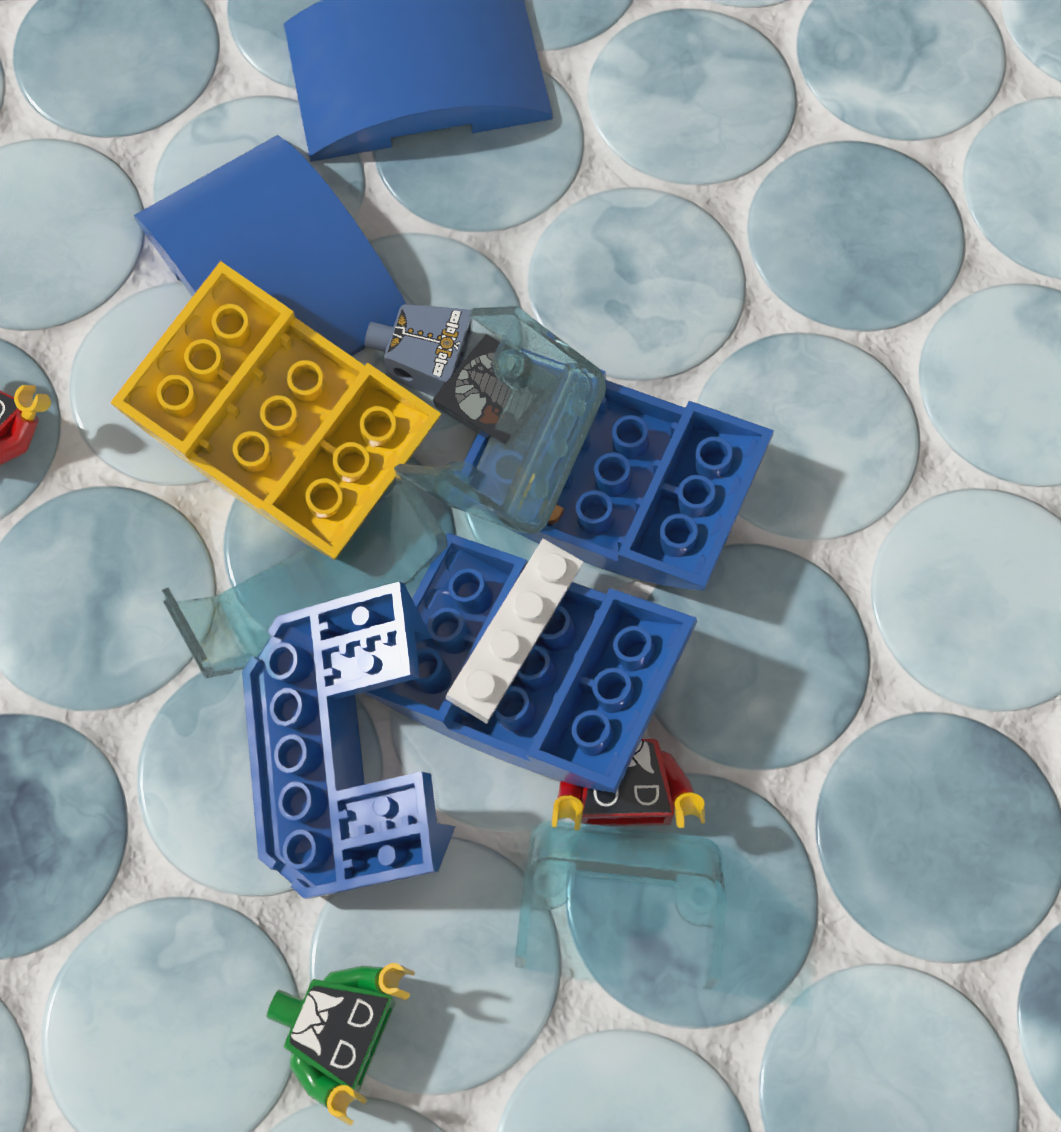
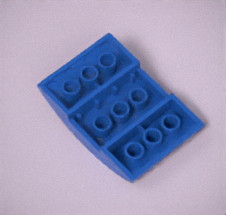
(411, 69)
(283, 233)
(654, 488)
(581, 689)

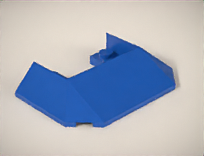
(305, 749)

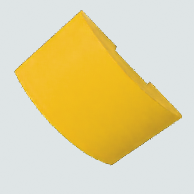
(275, 412)

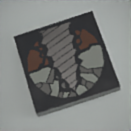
(475, 393)

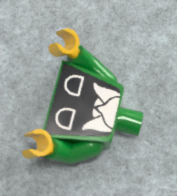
(338, 1030)

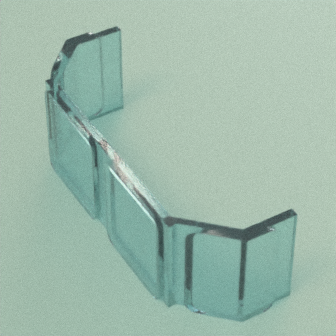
(387, 548)

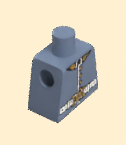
(423, 345)

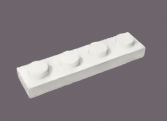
(514, 631)

